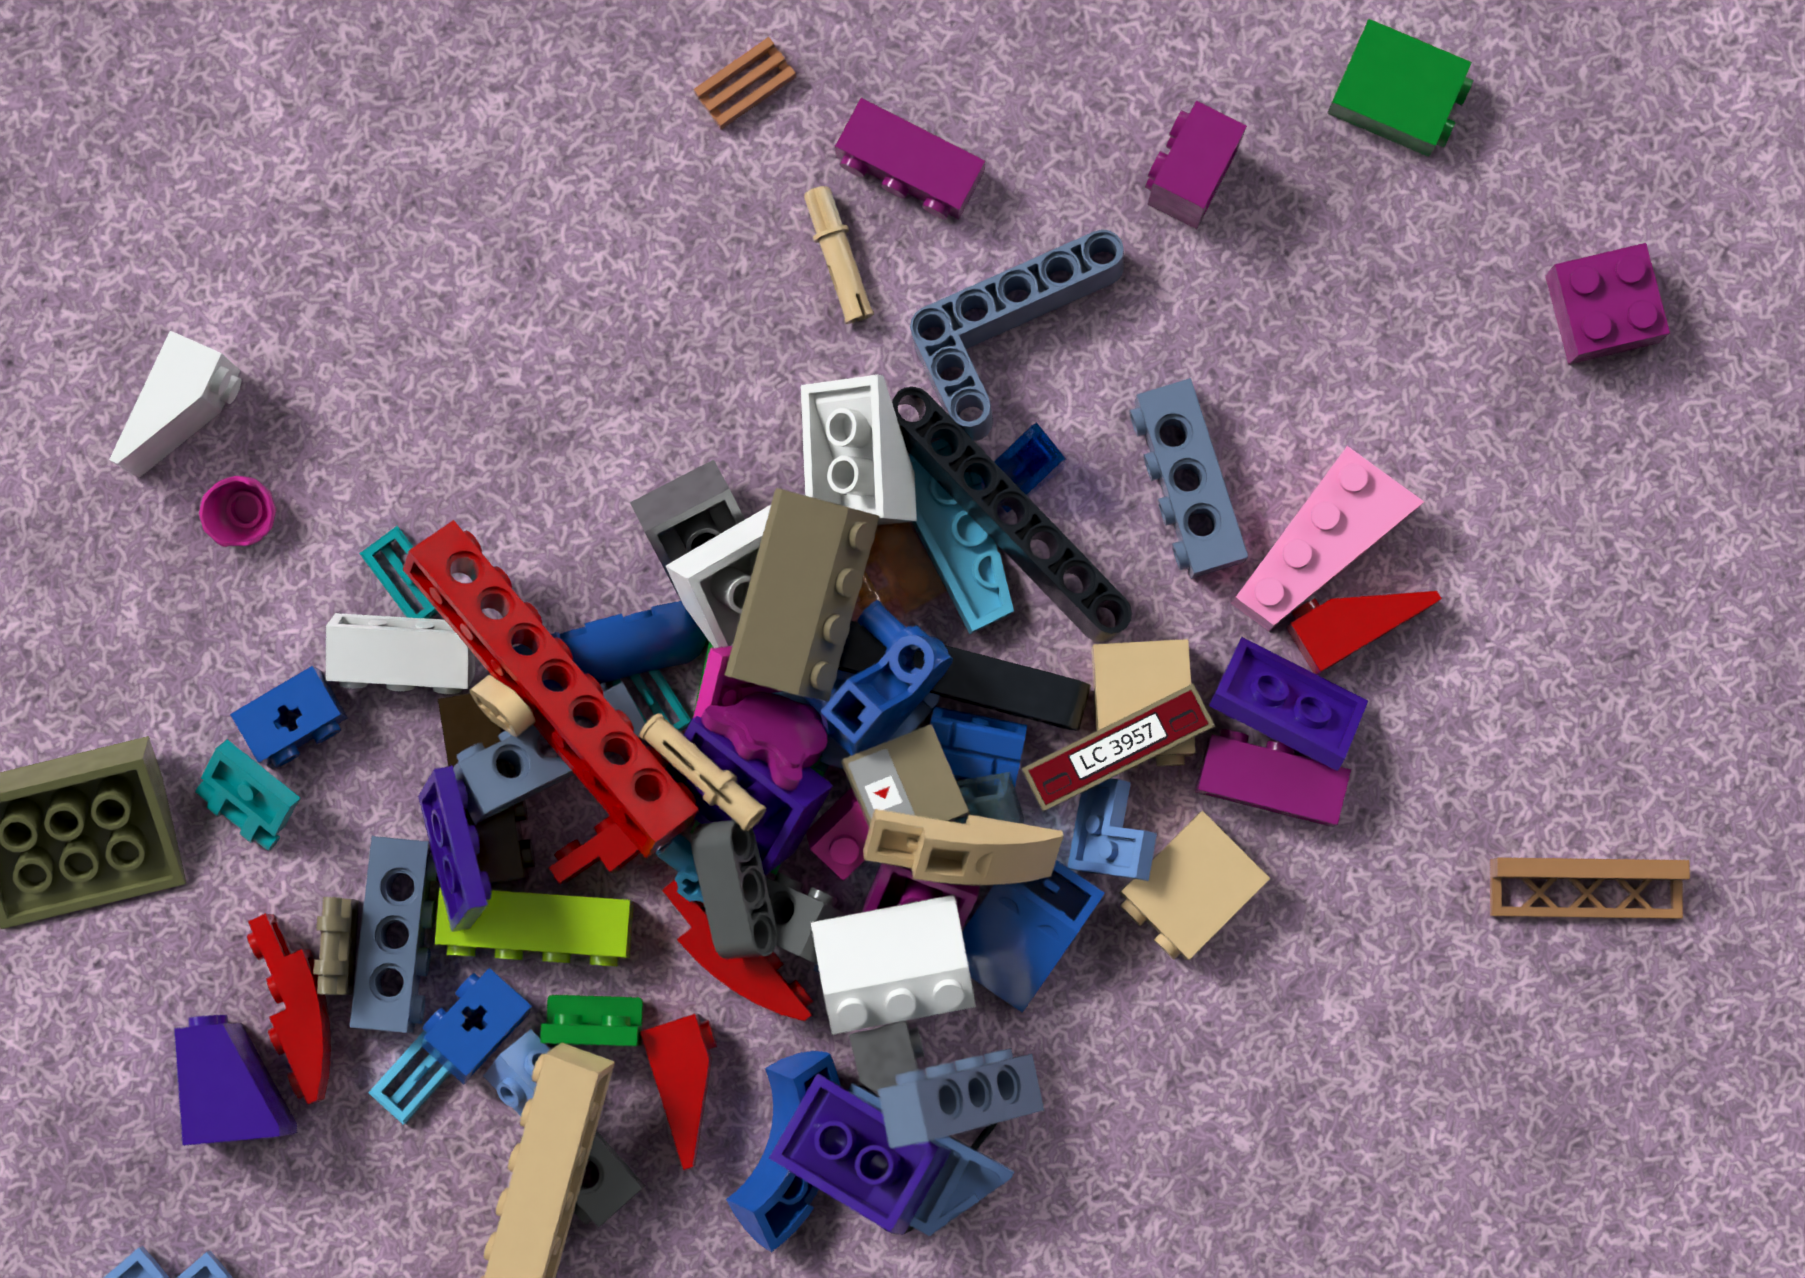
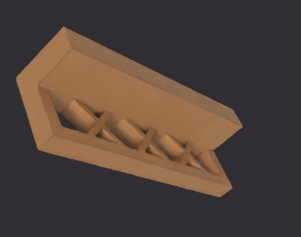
(1588, 869)

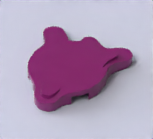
(774, 730)

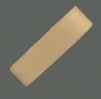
(502, 706)

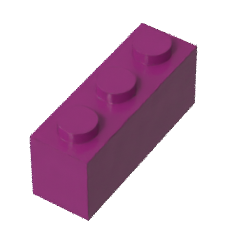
(909, 160)
(1271, 779)

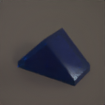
(1031, 461)

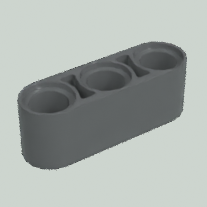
(734, 890)

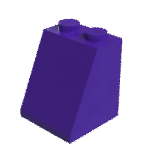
(225, 1085)

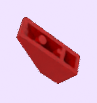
(1347, 624)
(681, 1069)

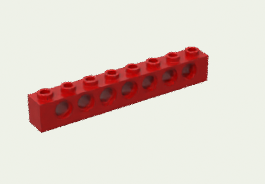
(582, 749)

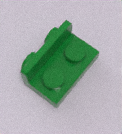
(593, 1020)

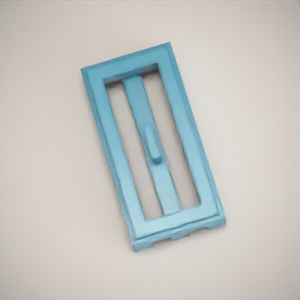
(391, 1103)

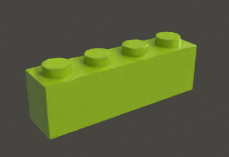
(546, 925)

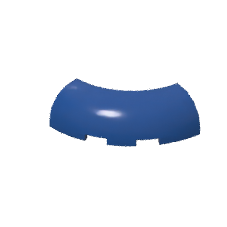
(632, 643)
(773, 1198)

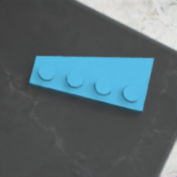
(960, 549)

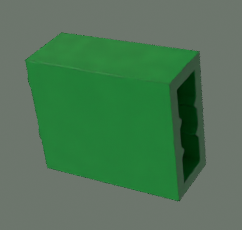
(1401, 88)

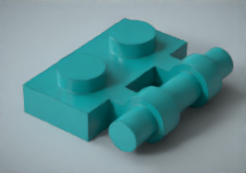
(246, 795)

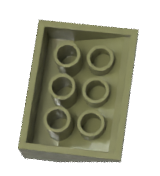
(85, 833)

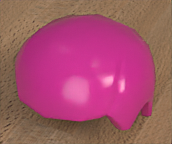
(237, 511)

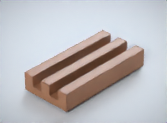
(731, 70)

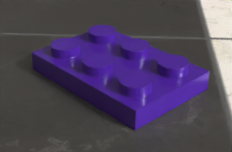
(1289, 703)
(454, 848)

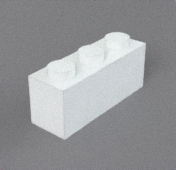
(397, 653)

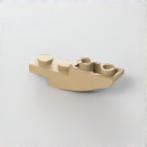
(958, 853)

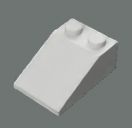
(176, 401)
(857, 448)

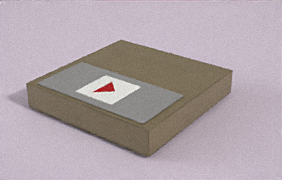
(906, 778)

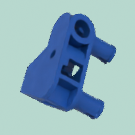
(887, 688)

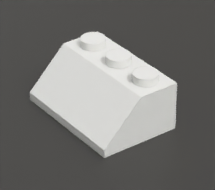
(717, 578)
(893, 964)

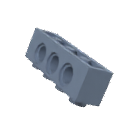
(1179, 406)
(492, 793)
(381, 909)
(959, 1098)

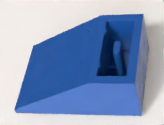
(1025, 932)

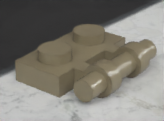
(337, 946)

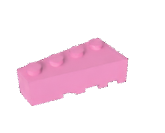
(1332, 529)

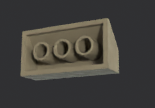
(802, 595)

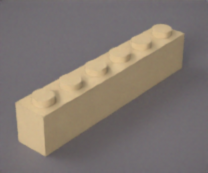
(548, 1164)

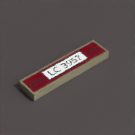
(1117, 747)

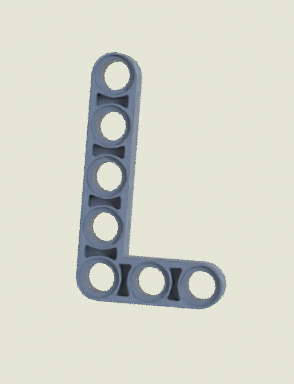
(1005, 315)

